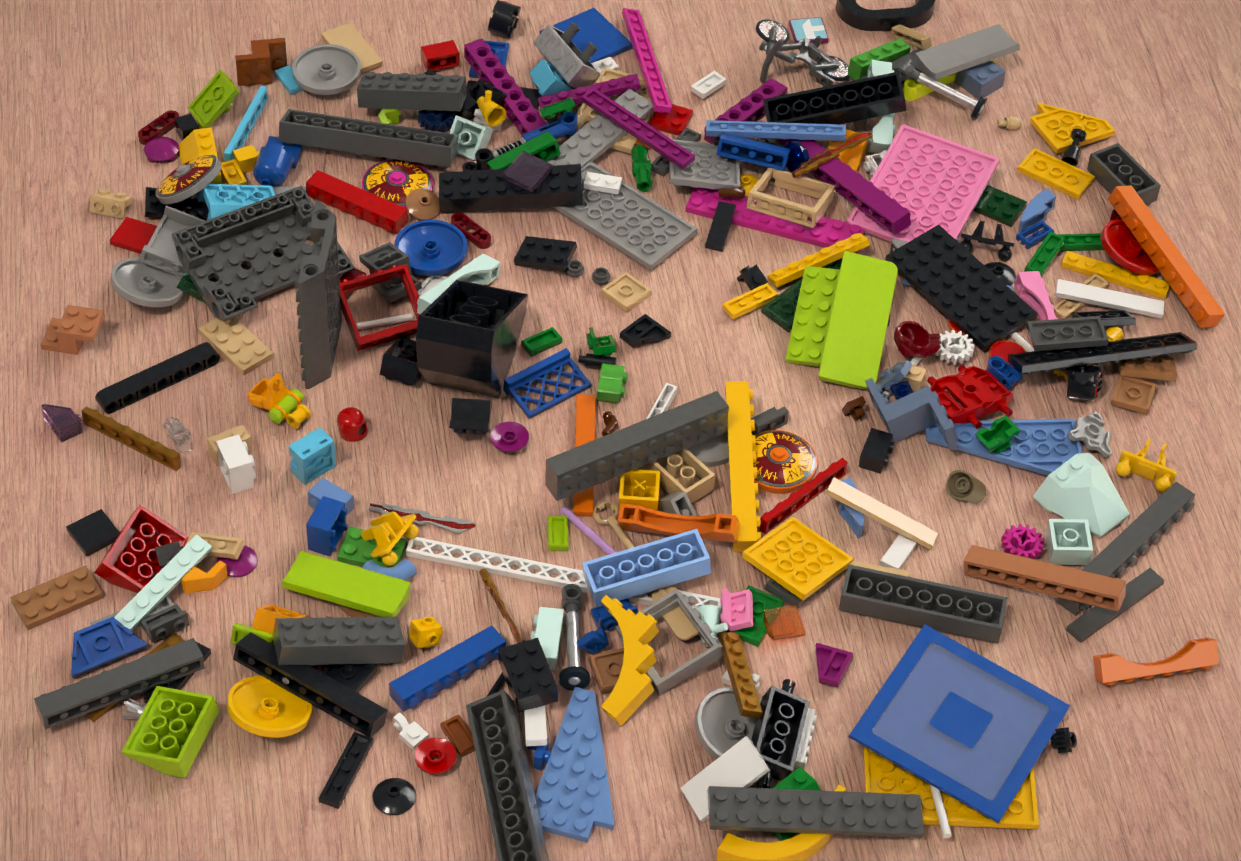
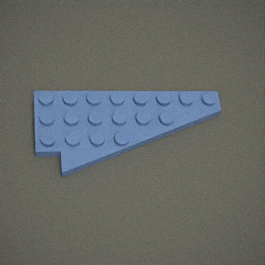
(1038, 447)
(575, 779)

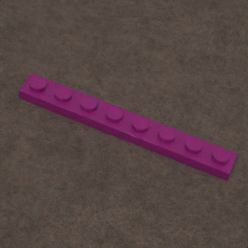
(638, 128)

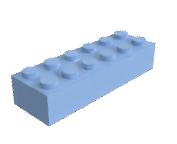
(647, 567)

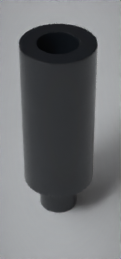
(596, 361)

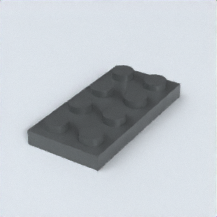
(1067, 333)

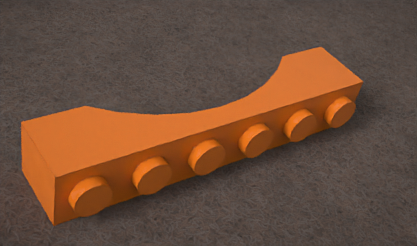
(646, 520)
(1194, 654)

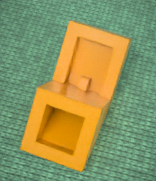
(198, 580)

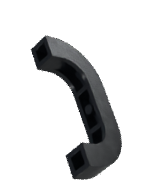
(884, 19)

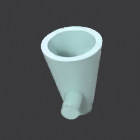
(711, 615)

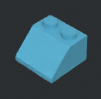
(548, 79)

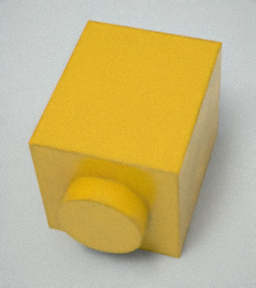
(246, 158)

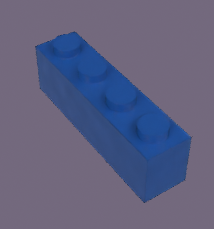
(753, 151)

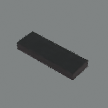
(720, 226)

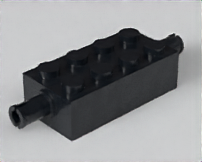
(779, 731)

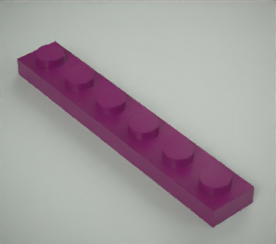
(608, 88)

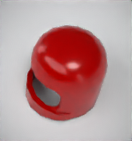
(349, 422)

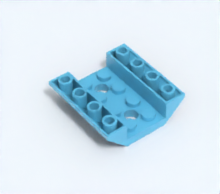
(229, 197)

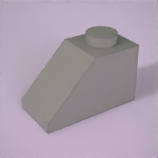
(678, 504)

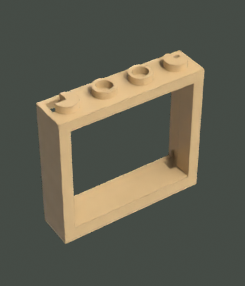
(786, 209)

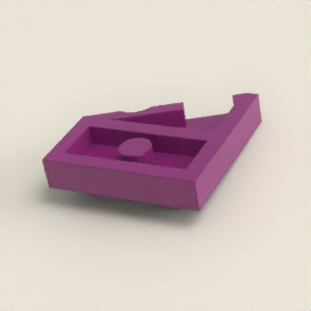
(832, 664)

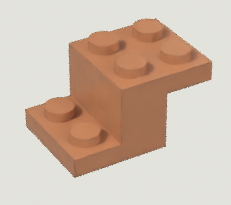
(72, 330)

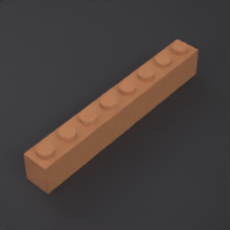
(1045, 577)

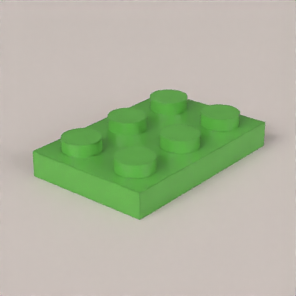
(357, 550)

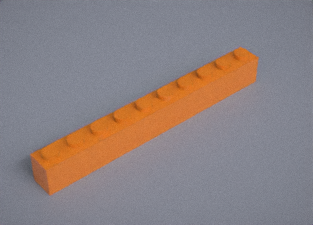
(1166, 256)

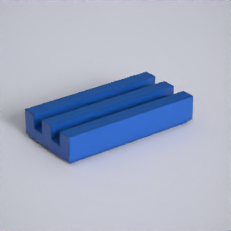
(1036, 237)

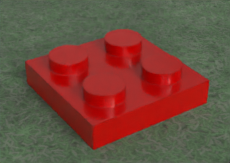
(672, 122)

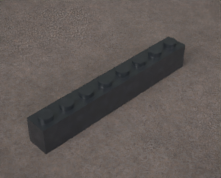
(311, 686)

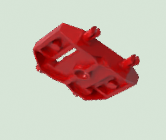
(976, 390)

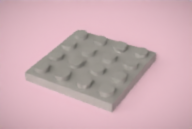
(707, 170)

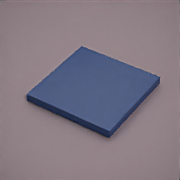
(597, 30)

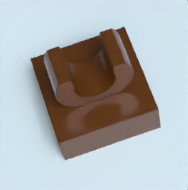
(855, 408)

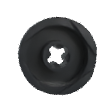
(504, 19)

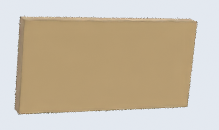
(350, 38)

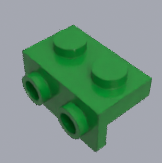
(600, 345)

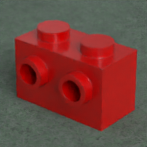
(440, 55)

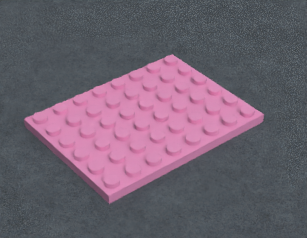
(930, 179)

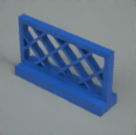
(536, 373)

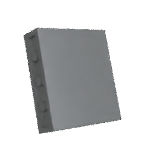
(161, 248)

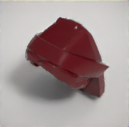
(915, 340)

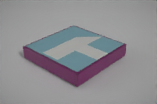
(808, 28)

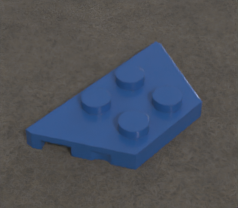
(102, 645)

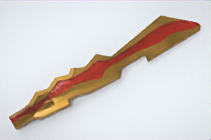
(830, 154)
(500, 604)

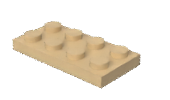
(236, 344)

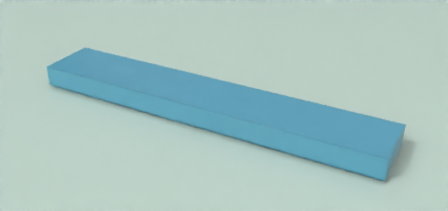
(247, 123)

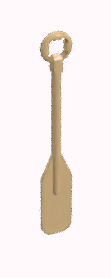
(675, 618)

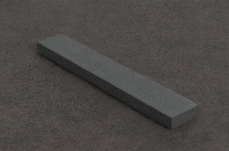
(1099, 617)

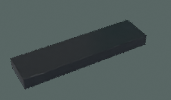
(345, 770)

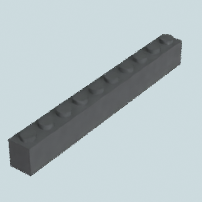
(1137, 538)

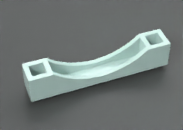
(884, 130)
(479, 271)

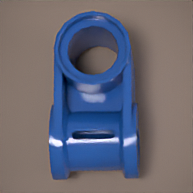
(1003, 371)

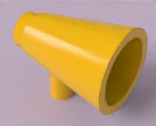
(492, 112)

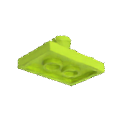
(214, 99)

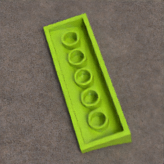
(347, 585)

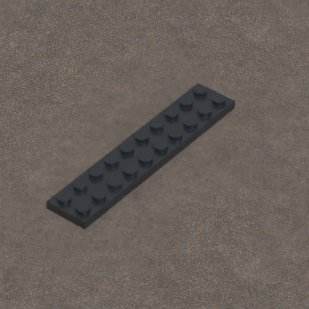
(1114, 352)

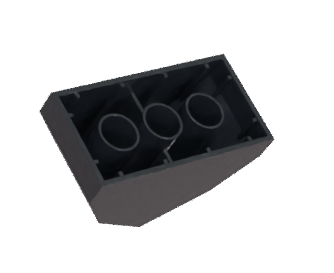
(470, 337)

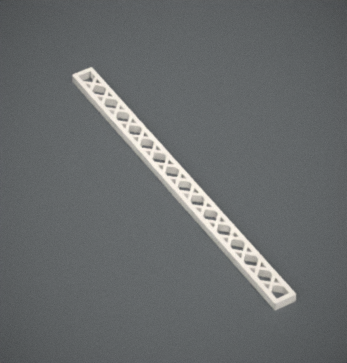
(525, 567)

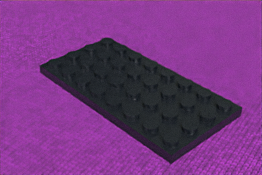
(961, 287)

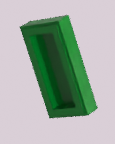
(541, 341)

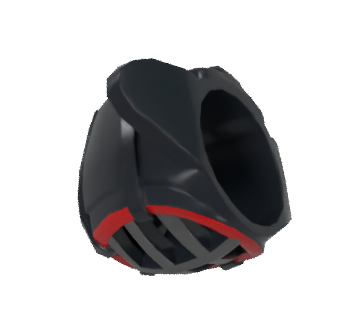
(1084, 382)

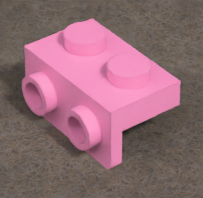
(737, 609)

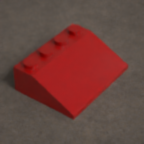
(132, 556)

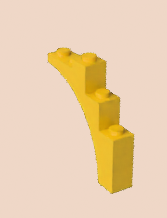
(633, 684)

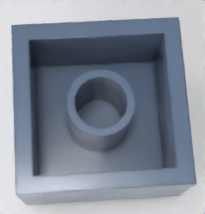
(981, 79)

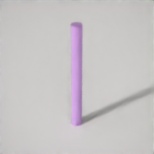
(587, 531)

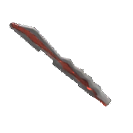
(422, 517)

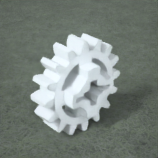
(955, 347)

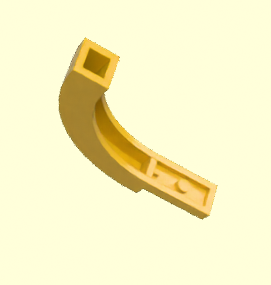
(793, 849)

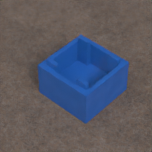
(326, 526)

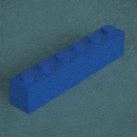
(446, 669)

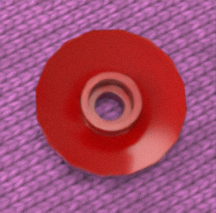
(435, 749)

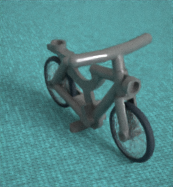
(776, 35)

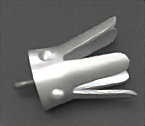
(134, 707)

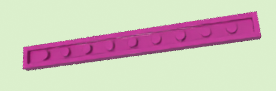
(646, 61)

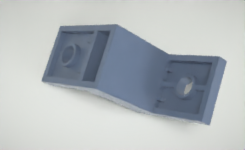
(912, 413)

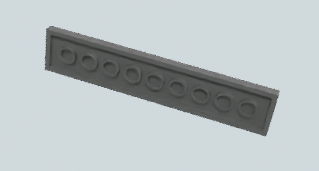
(815, 811)

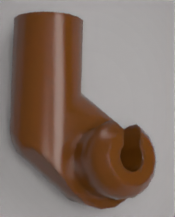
(735, 193)
(610, 423)

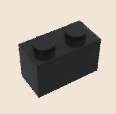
(876, 450)

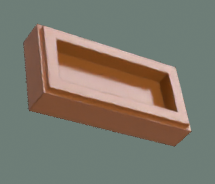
(458, 735)

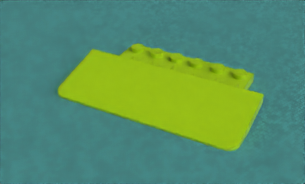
(843, 319)

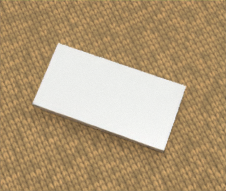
(735, 768)

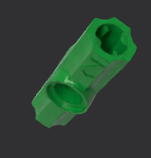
(641, 168)

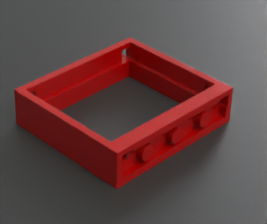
(377, 277)

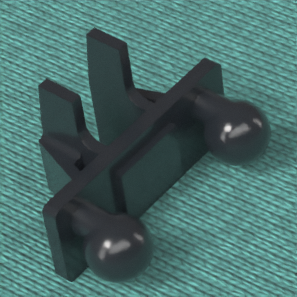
(1004, 253)

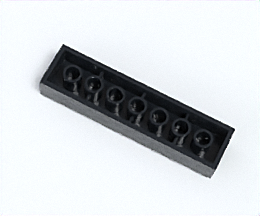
(839, 102)
(490, 191)

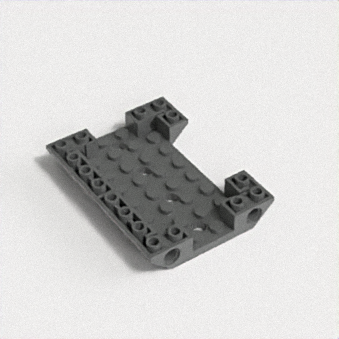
(251, 239)
(319, 299)

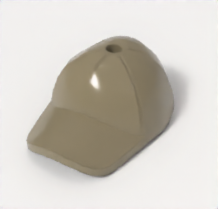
(973, 492)

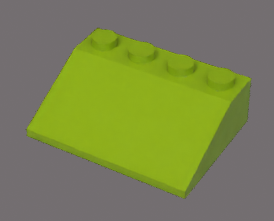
(171, 730)

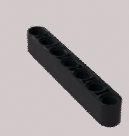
(157, 378)

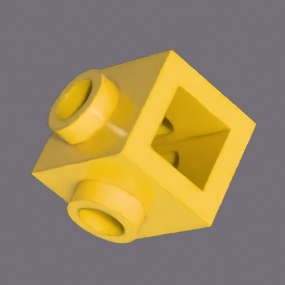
(425, 632)

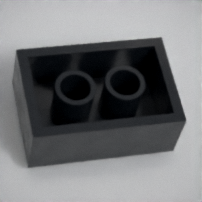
(528, 675)

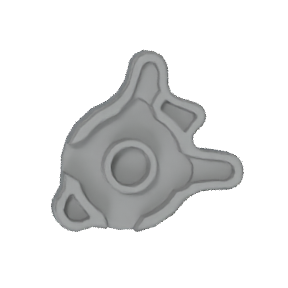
(1092, 433)

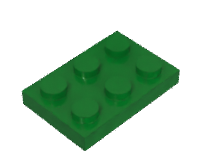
(551, 110)

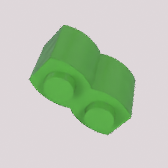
(610, 383)

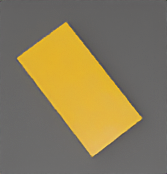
(1056, 173)

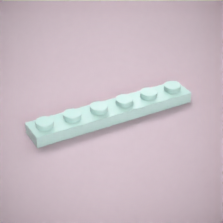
(163, 583)

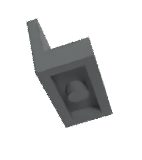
(770, 420)

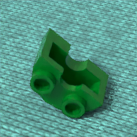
(999, 435)

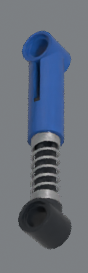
(566, 125)

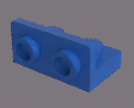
(605, 620)

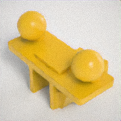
(1147, 469)
(387, 532)

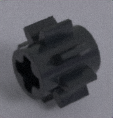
(1063, 740)

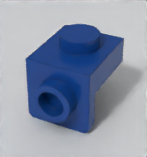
(541, 755)

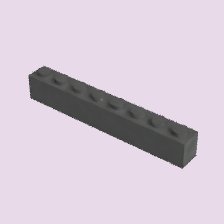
(119, 683)

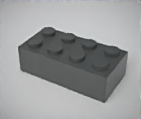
(1116, 167)

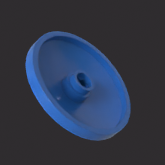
(432, 247)

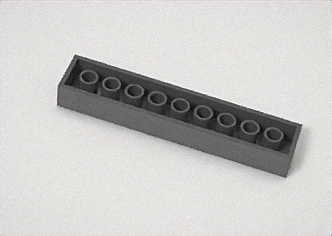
(368, 138)
(636, 445)
(506, 779)

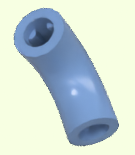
(403, 570)

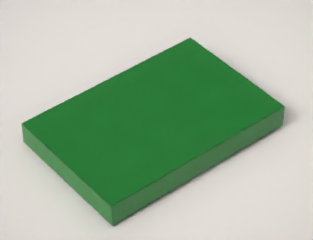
(761, 601)

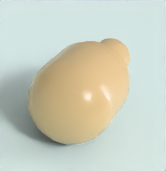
(1009, 123)

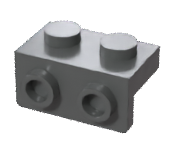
(165, 622)

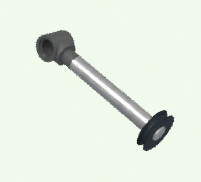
(907, 70)
(574, 675)

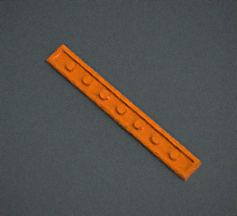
(584, 433)

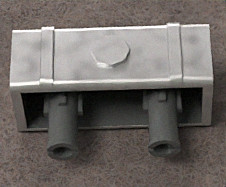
(566, 57)

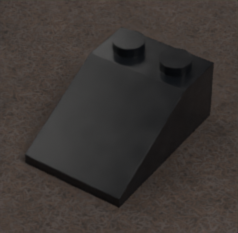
(401, 362)

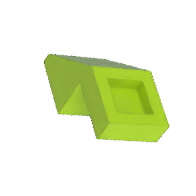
(389, 116)

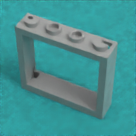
(659, 609)

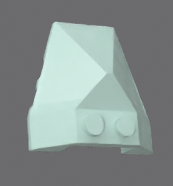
(1083, 492)

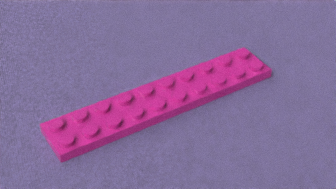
(824, 234)

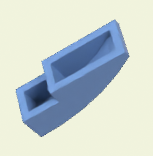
(1037, 209)
(851, 516)

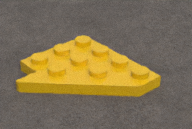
(1057, 124)

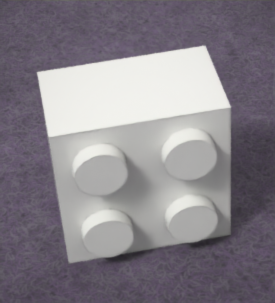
(236, 464)

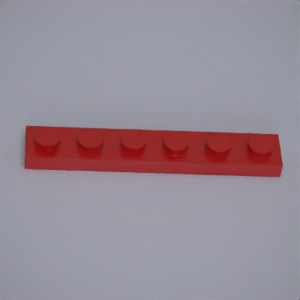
(801, 497)

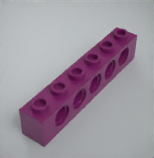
(751, 107)

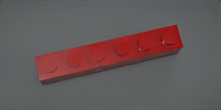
(357, 202)

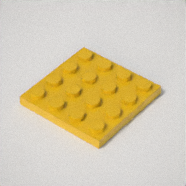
(797, 558)

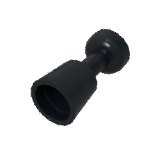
(1072, 151)

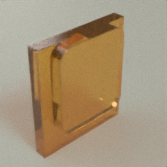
(783, 622)

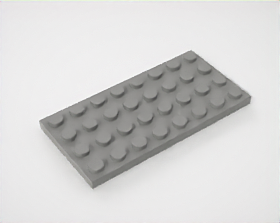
(630, 222)

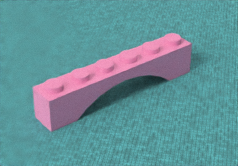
(1032, 290)

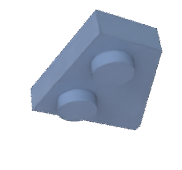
(894, 375)

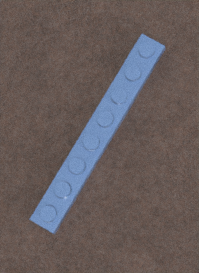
(776, 130)

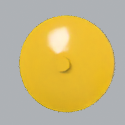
(267, 708)

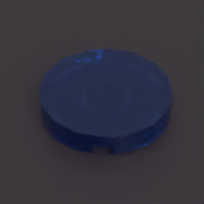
(797, 155)

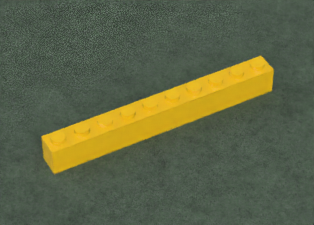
(741, 463)

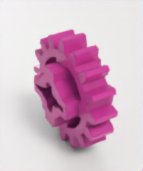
(1013, 539)

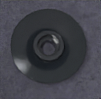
(1003, 272)
(394, 803)

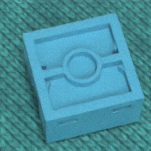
(312, 456)

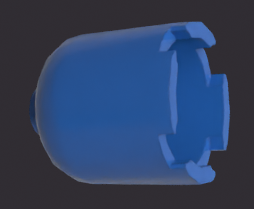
(273, 165)

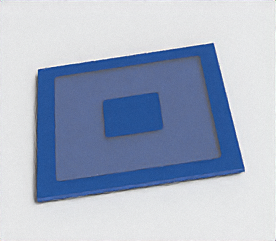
(960, 722)

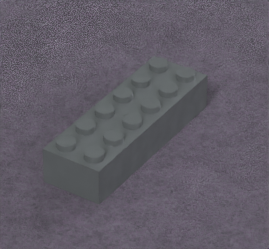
(411, 91)
(338, 640)

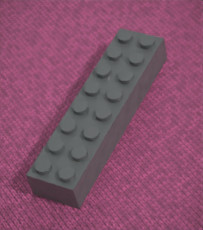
(923, 602)

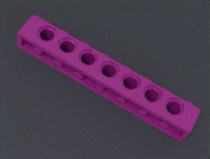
(489, 69)

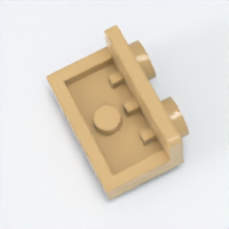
(109, 203)

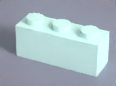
(549, 631)

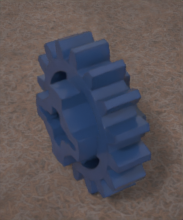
(436, 120)

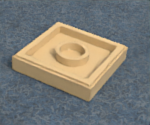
(626, 292)

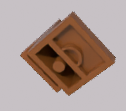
(265, 56)

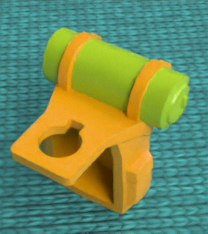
(275, 397)

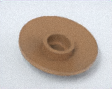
(422, 210)

